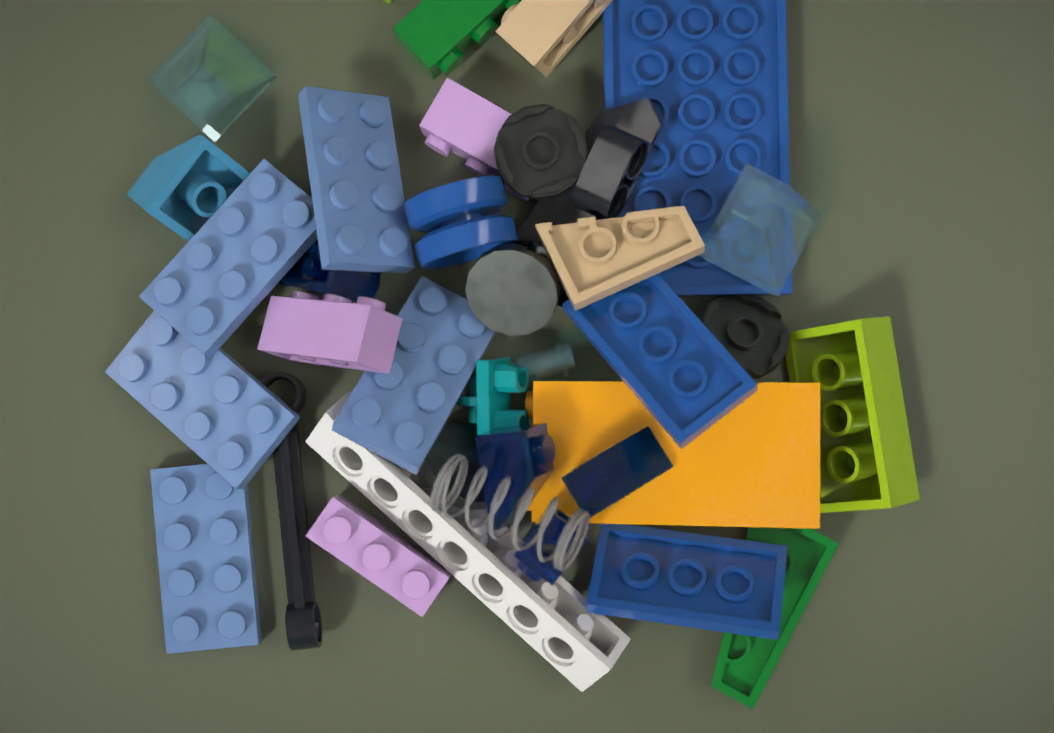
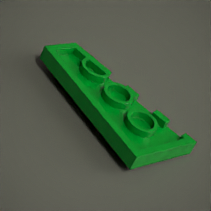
(748, 661)

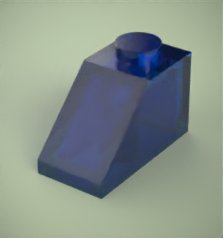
(310, 277)
(517, 452)
(617, 472)

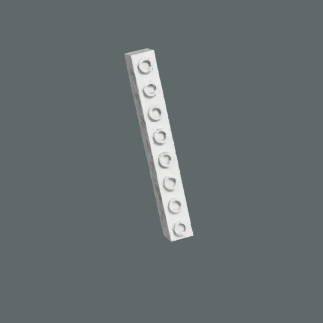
(544, 615)

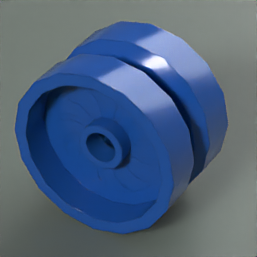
(460, 221)

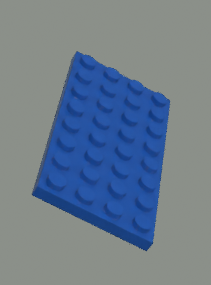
(721, 104)

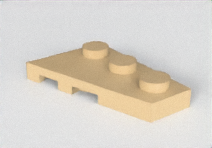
(614, 253)

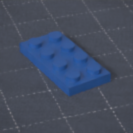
(665, 357)
(688, 580)

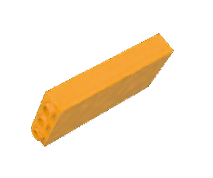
(741, 472)

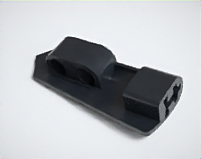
(617, 151)

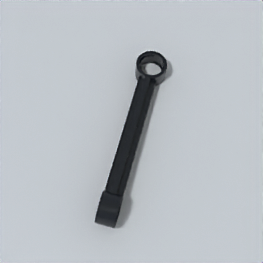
(302, 612)

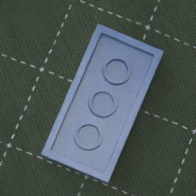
(355, 181)
(234, 259)
(432, 363)
(203, 400)
(204, 560)

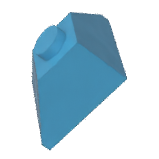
(187, 185)

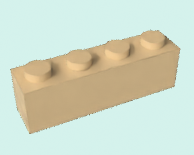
(548, 28)

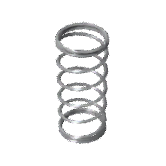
(443, 480)

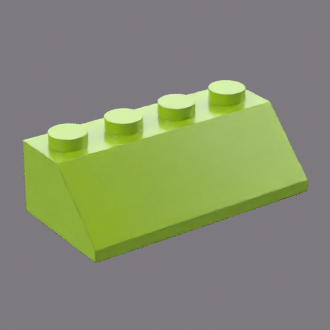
(862, 414)

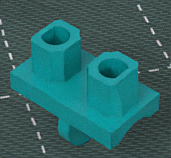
(490, 394)

